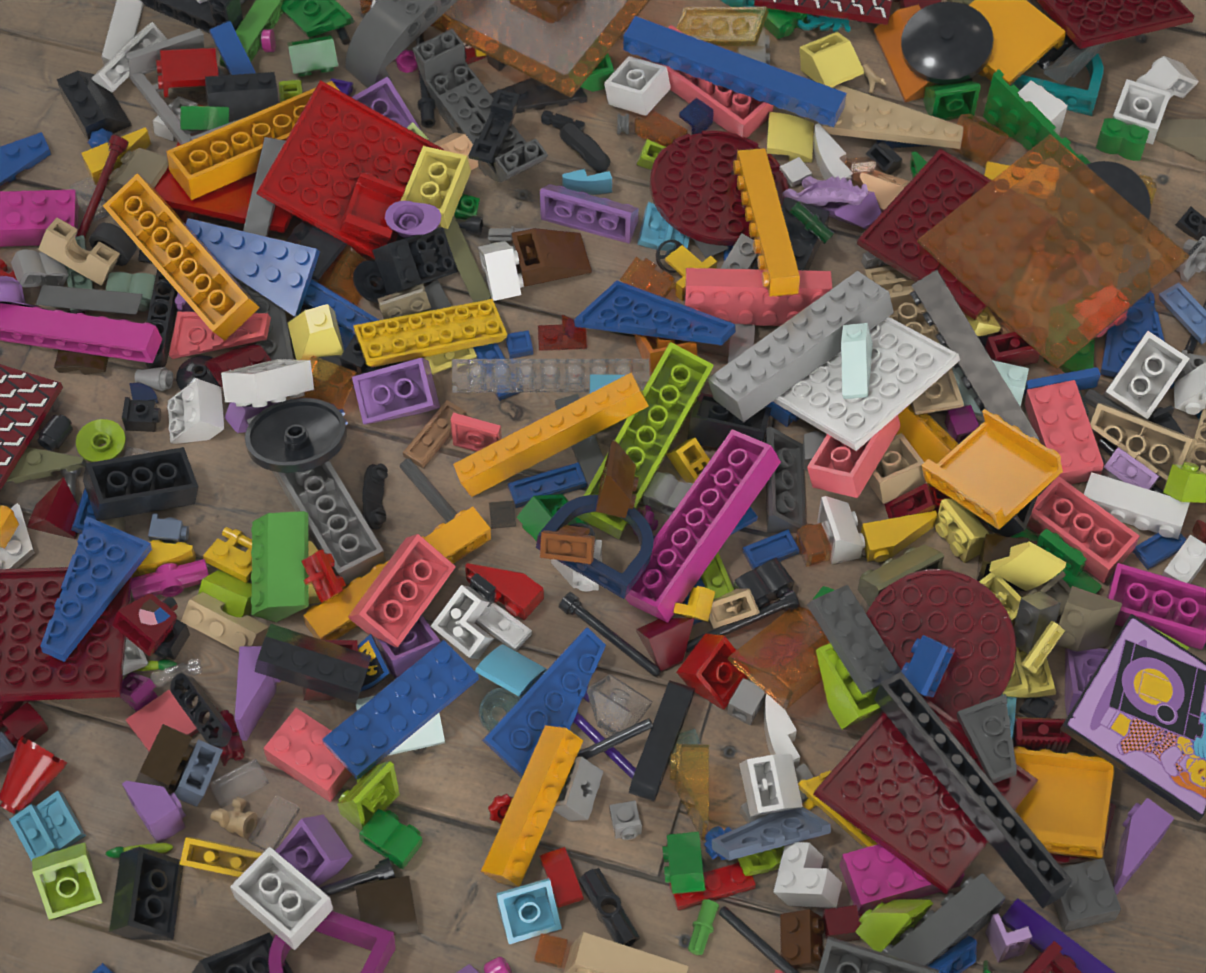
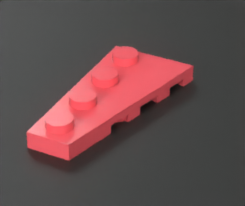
(194, 337)

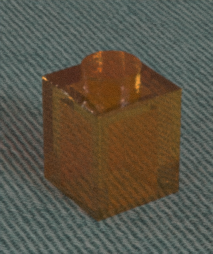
(813, 544)

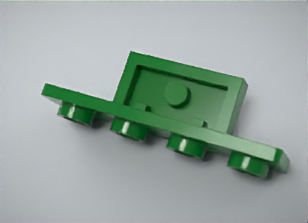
(1073, 557)

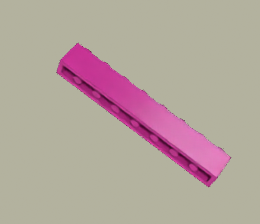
(79, 333)

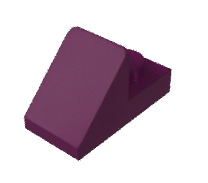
(137, 691)

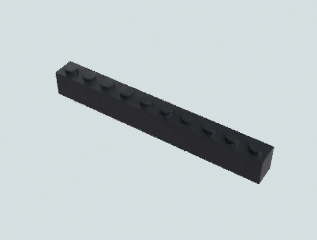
(973, 790)

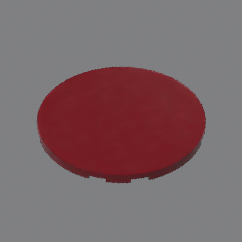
(698, 188)
(958, 614)

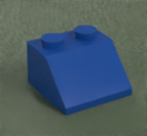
(927, 665)

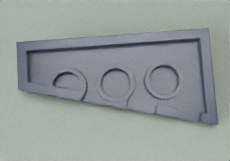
(771, 832)

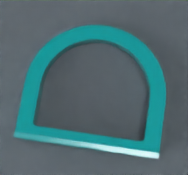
(1077, 99)

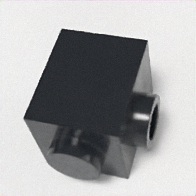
(353, 358)

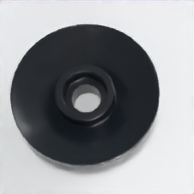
(369, 281)
(187, 372)

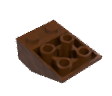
(549, 255)

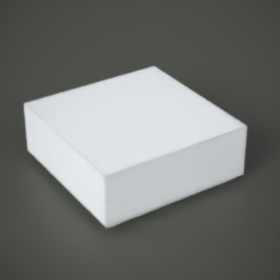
(795, 171)

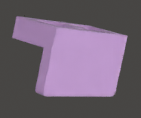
(1131, 470)
(1006, 944)

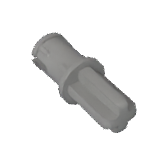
(502, 234)

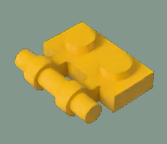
(228, 557)

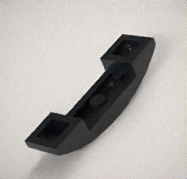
(496, 127)

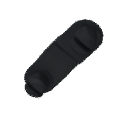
(586, 147)
(372, 495)

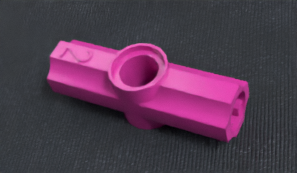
(169, 579)

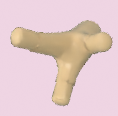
(872, 78)

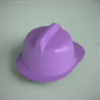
(412, 218)
(11, 290)

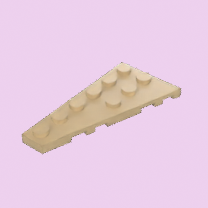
(883, 120)

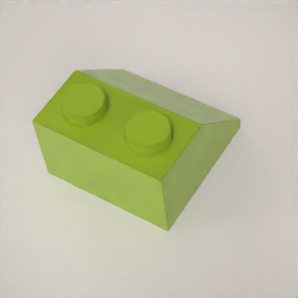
(66, 880)
(890, 921)

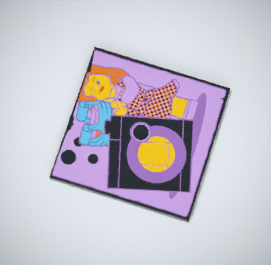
(1148, 715)

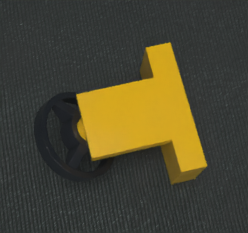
(680, 259)

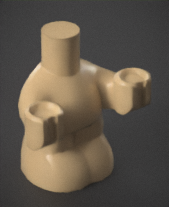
(235, 820)

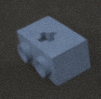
(197, 773)

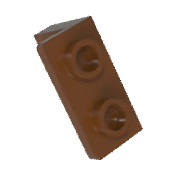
(802, 938)

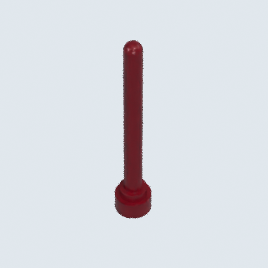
(117, 146)

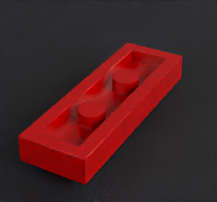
(718, 884)

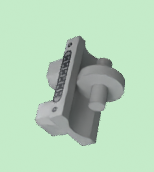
(1197, 258)

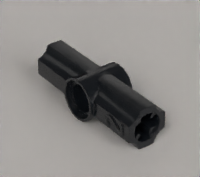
(601, 894)

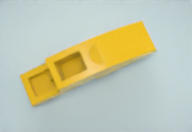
(165, 553)

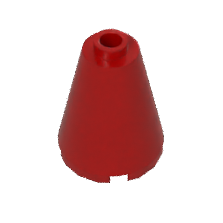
(28, 775)

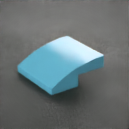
(657, 230)
(510, 670)
(47, 826)

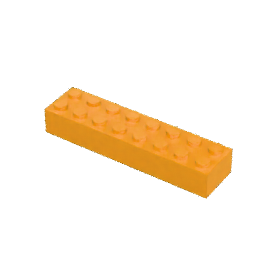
(233, 149)
(181, 257)

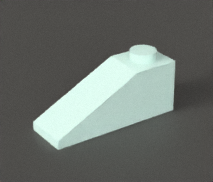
(856, 360)

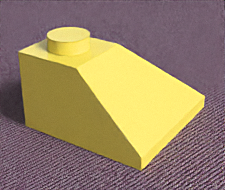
(316, 333)

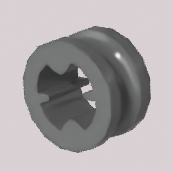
(623, 123)

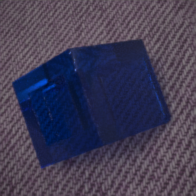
(697, 115)

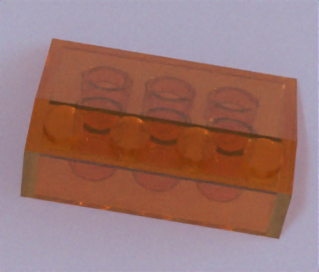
(784, 656)

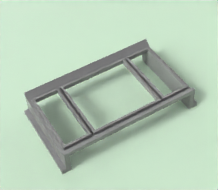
(144, 62)

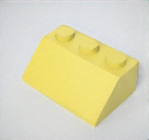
(438, 181)

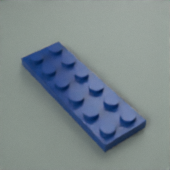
(400, 709)

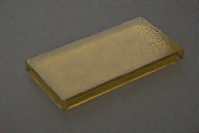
(724, 24)

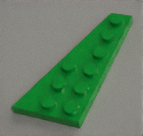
(1019, 118)

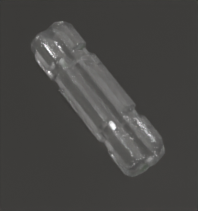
(159, 679)

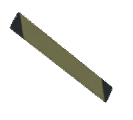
(466, 263)

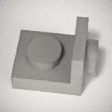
(625, 820)

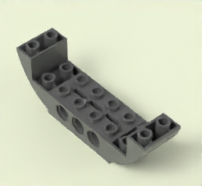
(467, 104)

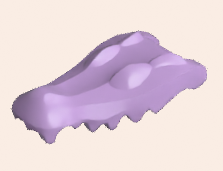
(829, 190)

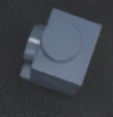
(168, 530)

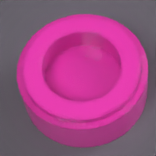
(268, 40)
(406, 61)

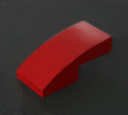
(562, 877)

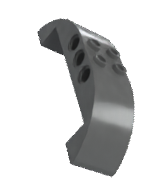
(386, 33)

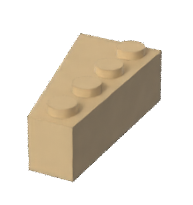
(1142, 439)
(601, 955)

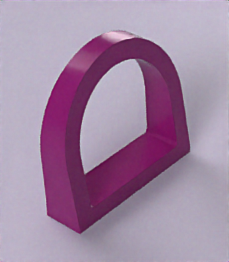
(350, 930)

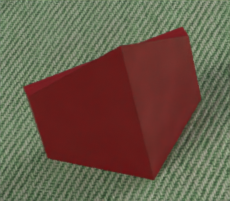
(55, 512)
(666, 641)

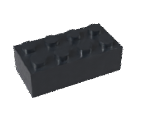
(803, 242)
(140, 484)

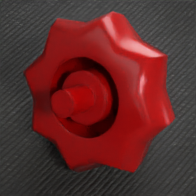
(499, 807)

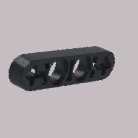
(203, 706)

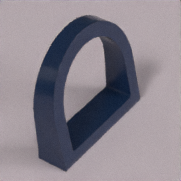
(597, 571)

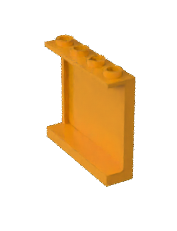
(1019, 36)
(995, 470)
(1069, 801)

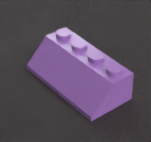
(588, 213)

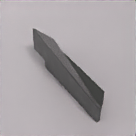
(1072, 62)

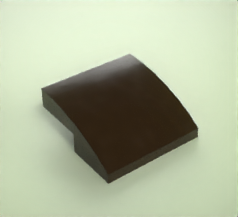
(86, 363)
(388, 905)

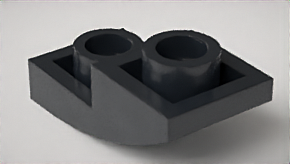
(1192, 224)

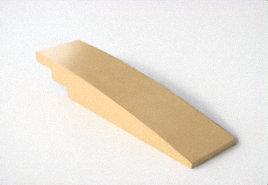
(944, 392)

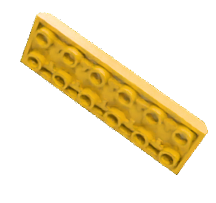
(430, 333)

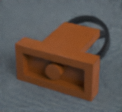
(569, 543)

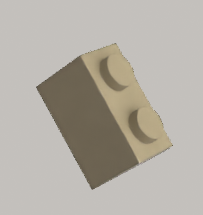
(141, 161)
(1087, 620)

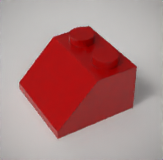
(711, 671)

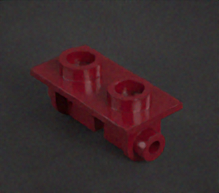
(234, 748)

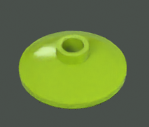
(97, 433)

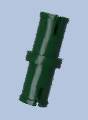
(811, 222)

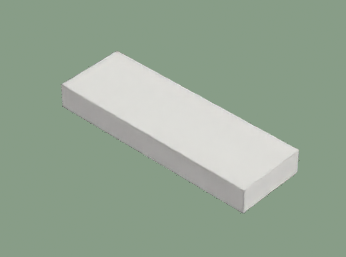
(504, 626)

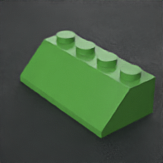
(277, 565)

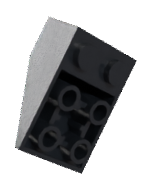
(415, 261)

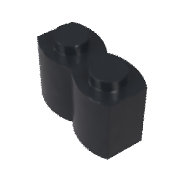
(766, 582)

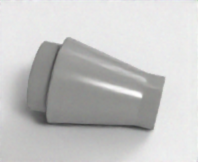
(156, 378)

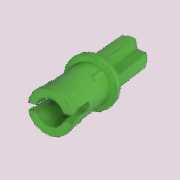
(703, 927)

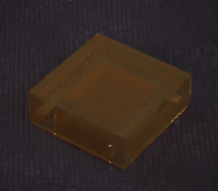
(551, 950)

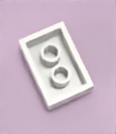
(1146, 376)
(267, 382)
(282, 898)

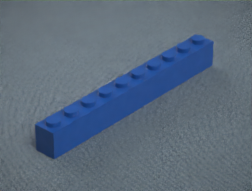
(734, 71)

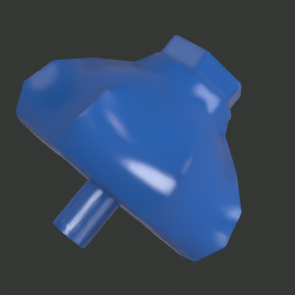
(99, 137)

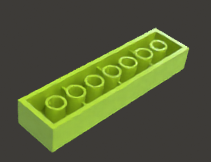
(652, 431)

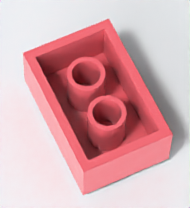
(301, 754)

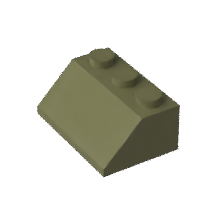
(913, 560)

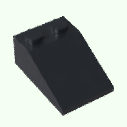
(243, 958)

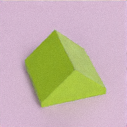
(230, 591)

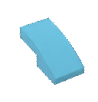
(592, 184)

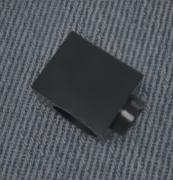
(172, 648)

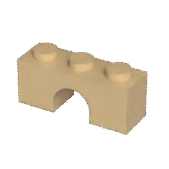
(61, 245)
(206, 616)

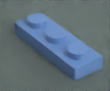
(1186, 310)

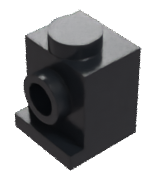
(140, 415)

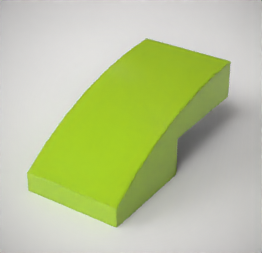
(762, 861)

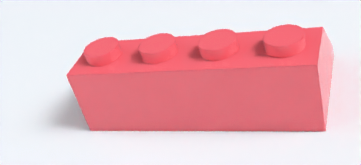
(402, 591)

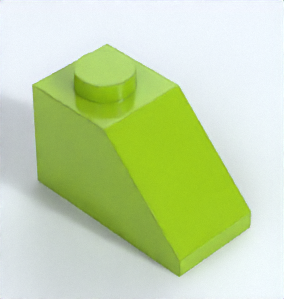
(1186, 483)

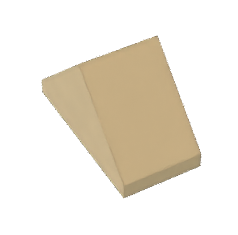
(732, 607)

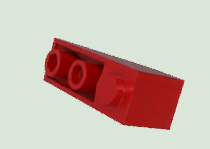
(513, 589)

